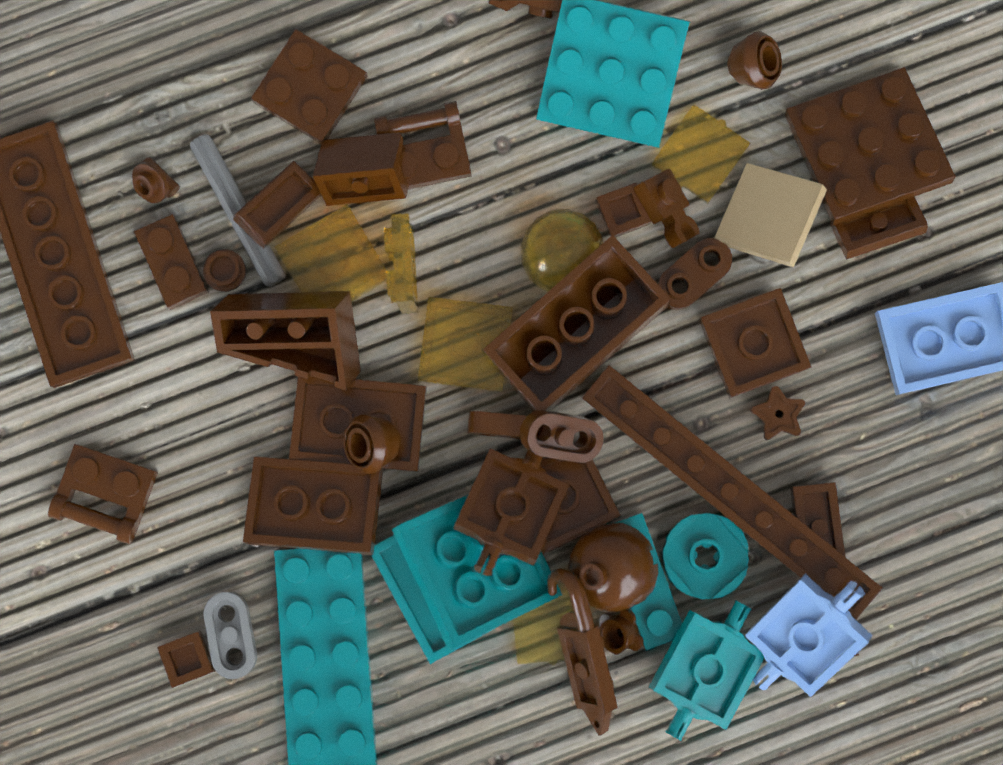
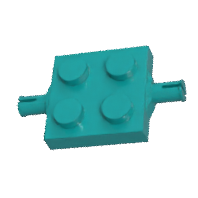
(707, 670)

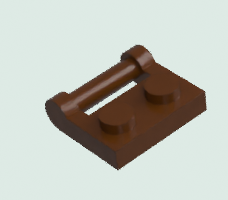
(432, 159)
(106, 479)

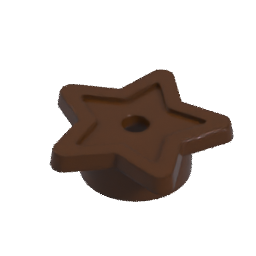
(767, 410)

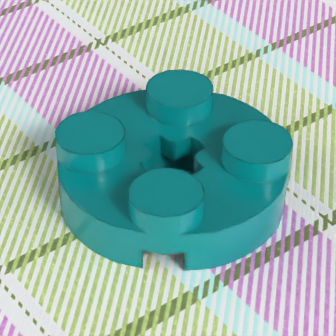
(730, 558)

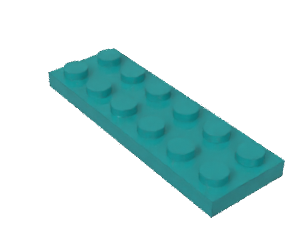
(325, 658)

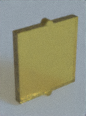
(701, 153)
(537, 631)

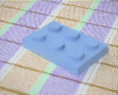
(943, 338)

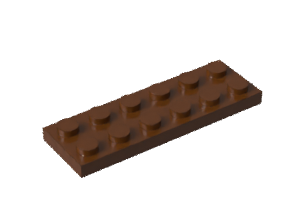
(57, 259)

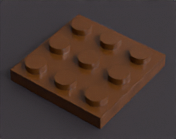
(869, 145)

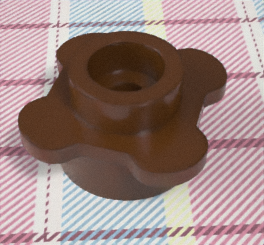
(612, 636)

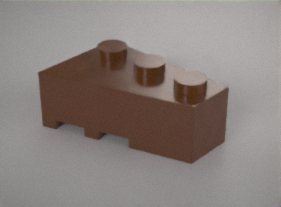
(292, 331)

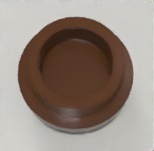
(224, 270)

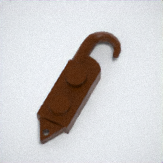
(584, 653)

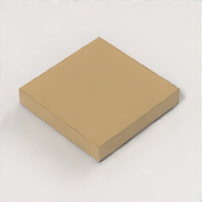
(770, 214)

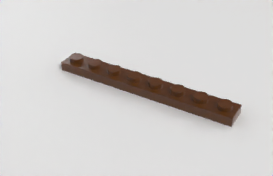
(727, 488)

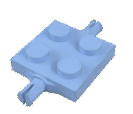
(808, 635)

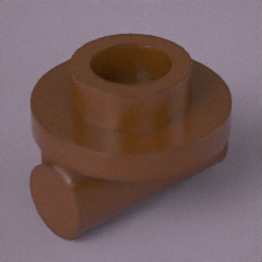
(153, 182)

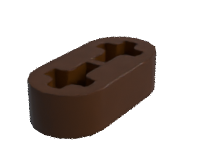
(496, 424)

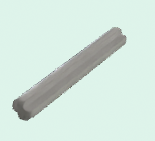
(232, 201)

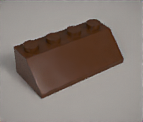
(577, 326)

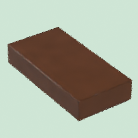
(277, 204)

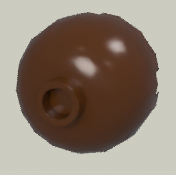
(614, 567)

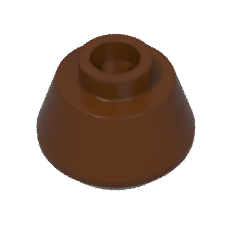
(756, 61)
(370, 443)

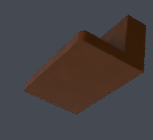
(361, 169)

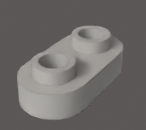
(226, 635)

